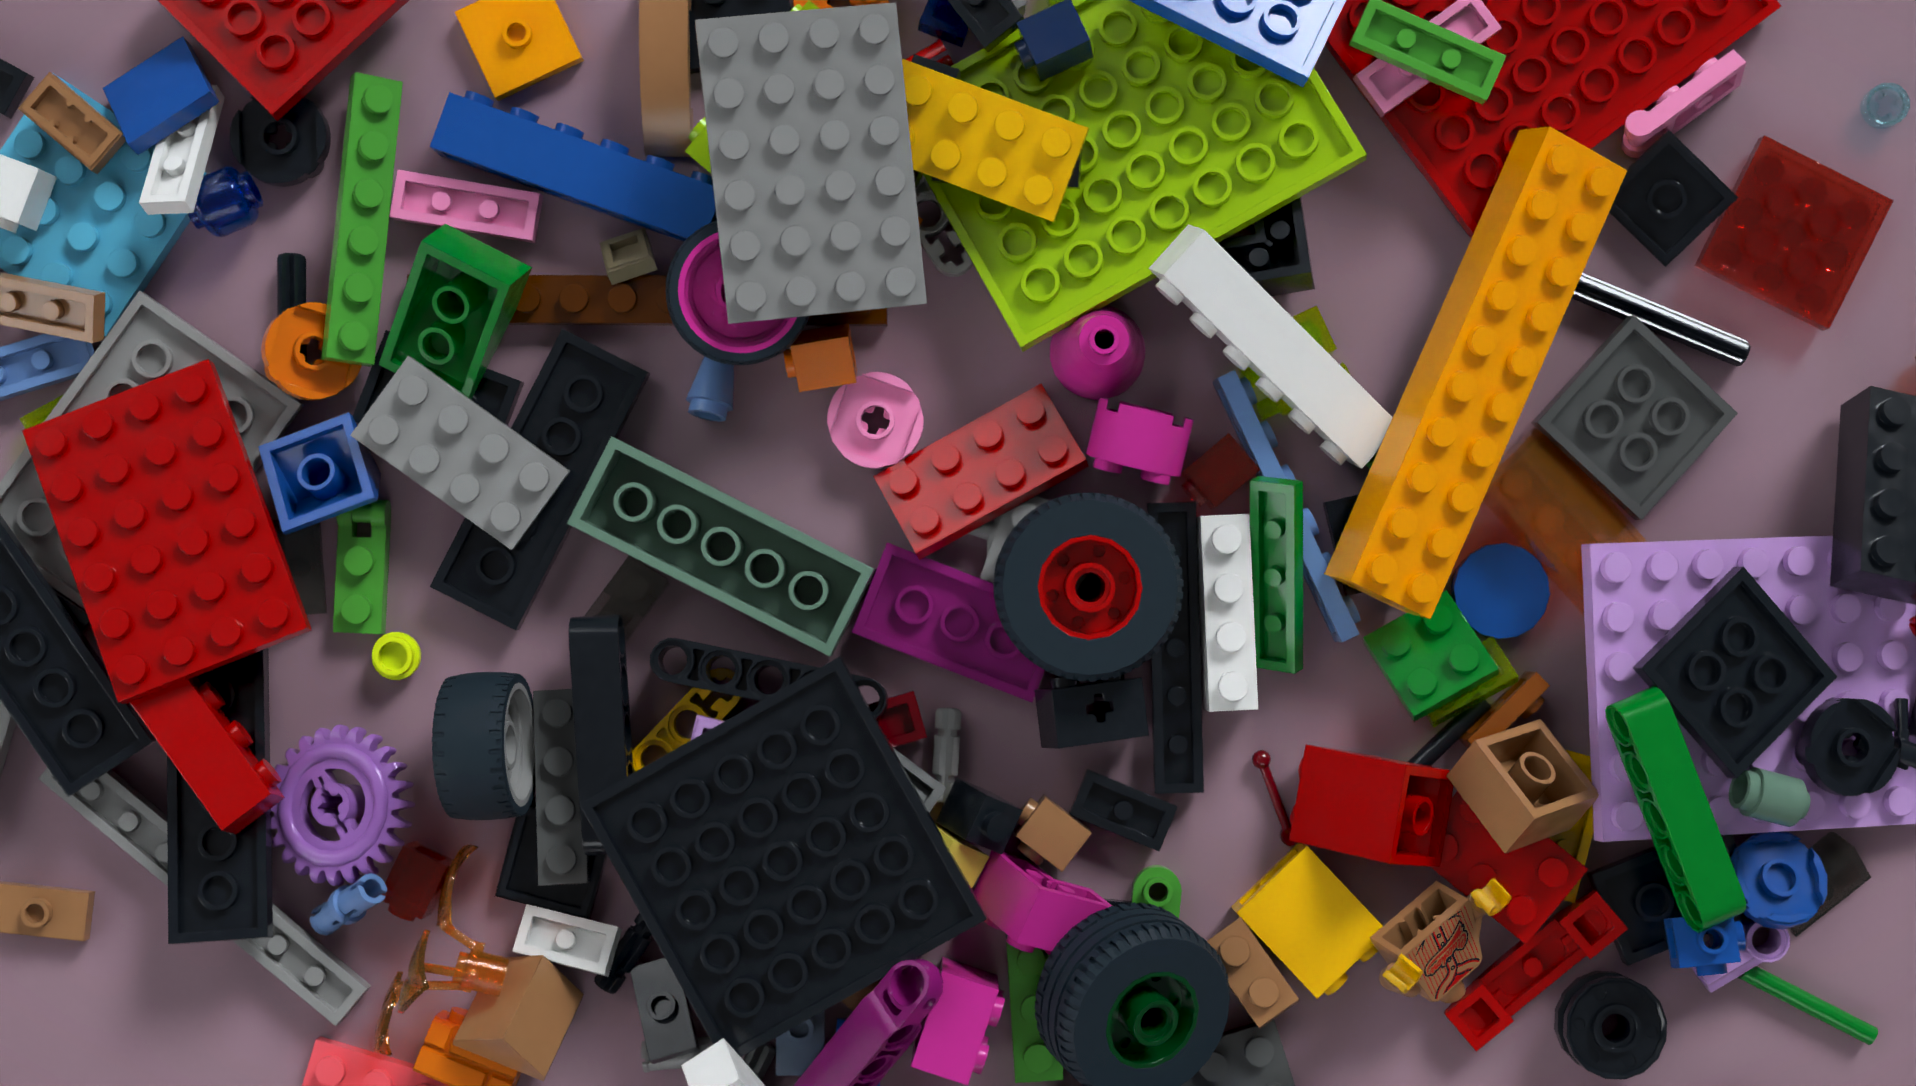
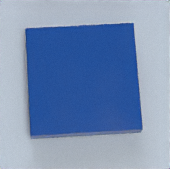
(160, 95)

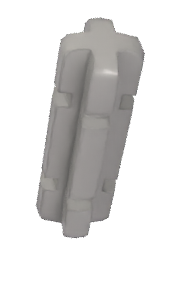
(946, 748)

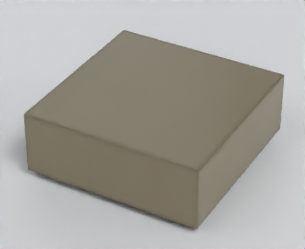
(628, 256)

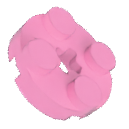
(887, 445)

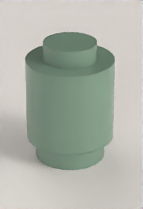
(1770, 796)

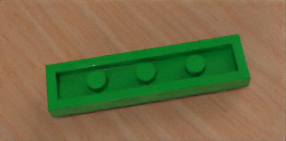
(1277, 572)

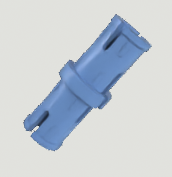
(348, 904)

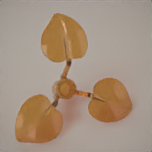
(472, 971)

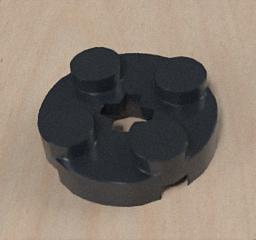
(298, 160)
(1822, 746)

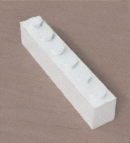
(1272, 345)

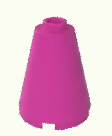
(1097, 371)

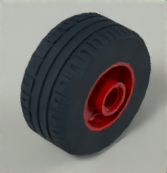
(1135, 594)

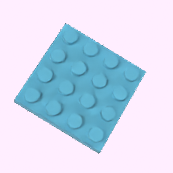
(93, 222)

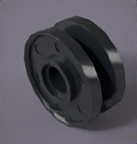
(1639, 1031)

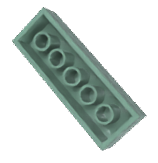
(721, 546)

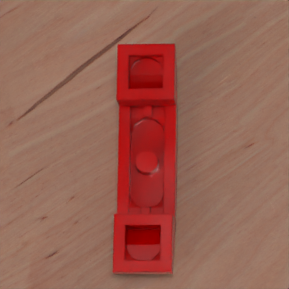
(1530, 968)

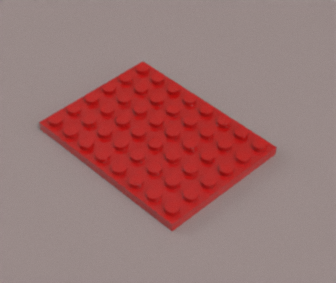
(1564, 68)

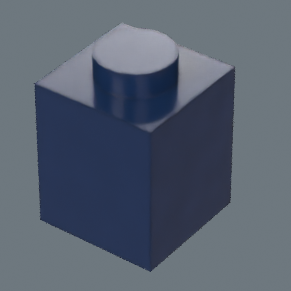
(1053, 40)

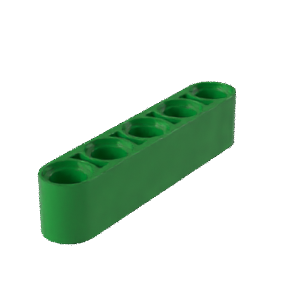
(1675, 809)

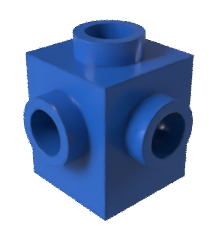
(1688, 948)

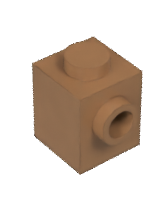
(1049, 833)

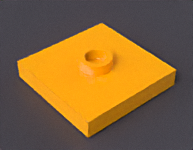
(518, 42)

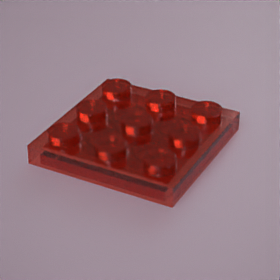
(1794, 233)

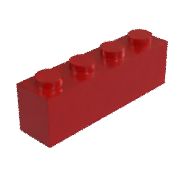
(211, 752)

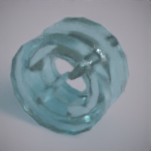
(1899, 104)

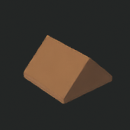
(525, 1021)

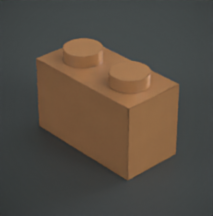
(1252, 974)

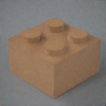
(1522, 785)

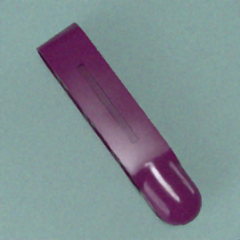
(878, 1028)

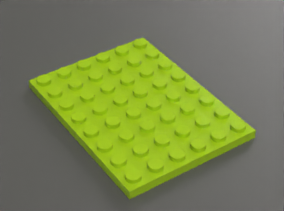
(1170, 143)

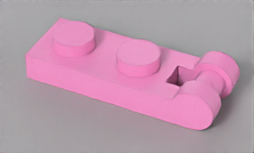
(1683, 104)

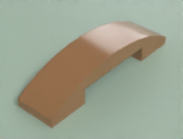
(665, 77)

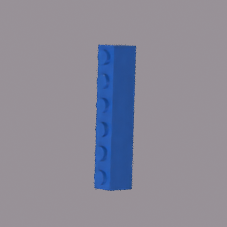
(573, 168)

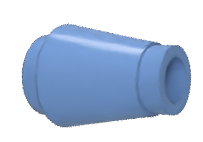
(712, 391)

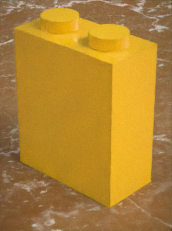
(1309, 920)

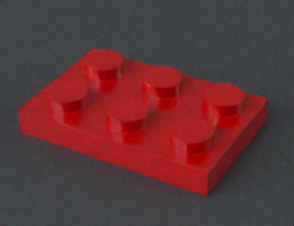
(1533, 875)

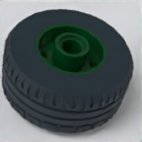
(1132, 999)

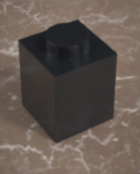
(979, 816)

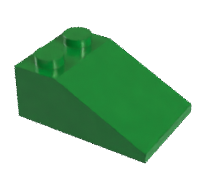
(455, 308)

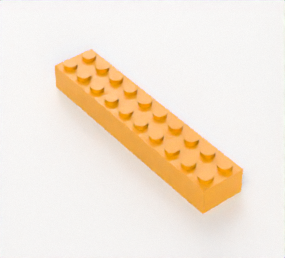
(1476, 371)

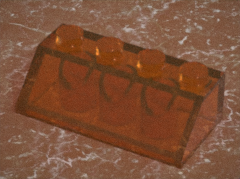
(1554, 510)

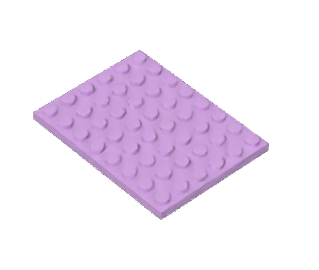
(1646, 588)

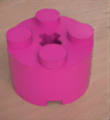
(1138, 439)

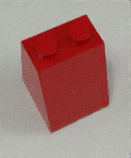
(1371, 806)

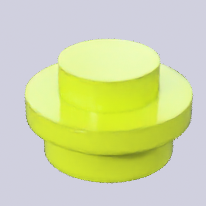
(396, 655)

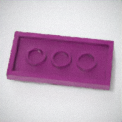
(944, 621)

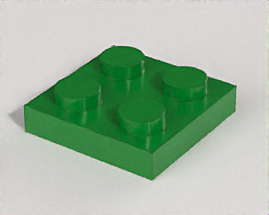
(1431, 658)

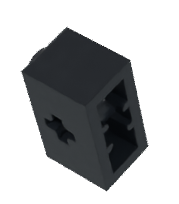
(1064, 717)

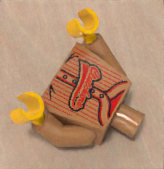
(1436, 941)

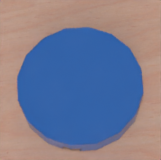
(1501, 590)
(1779, 879)

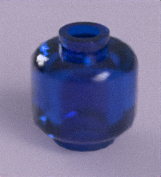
(226, 202)

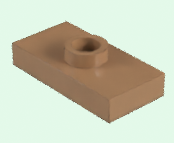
(73, 123)
(46, 911)

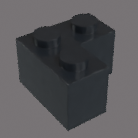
(1276, 252)

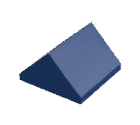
(319, 473)

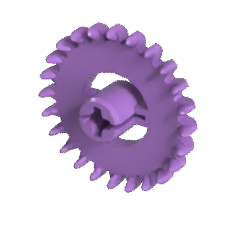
(359, 814)

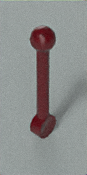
(1261, 760)

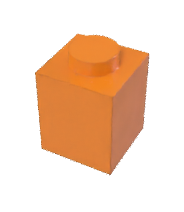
(822, 358)

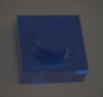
(943, 22)

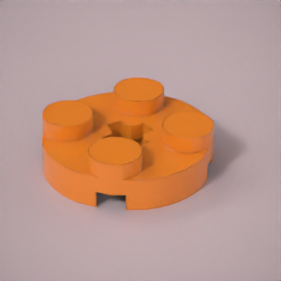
(286, 364)

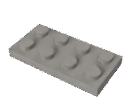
(460, 453)

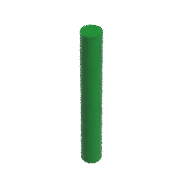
(1810, 1004)

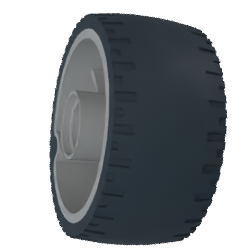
(484, 746)

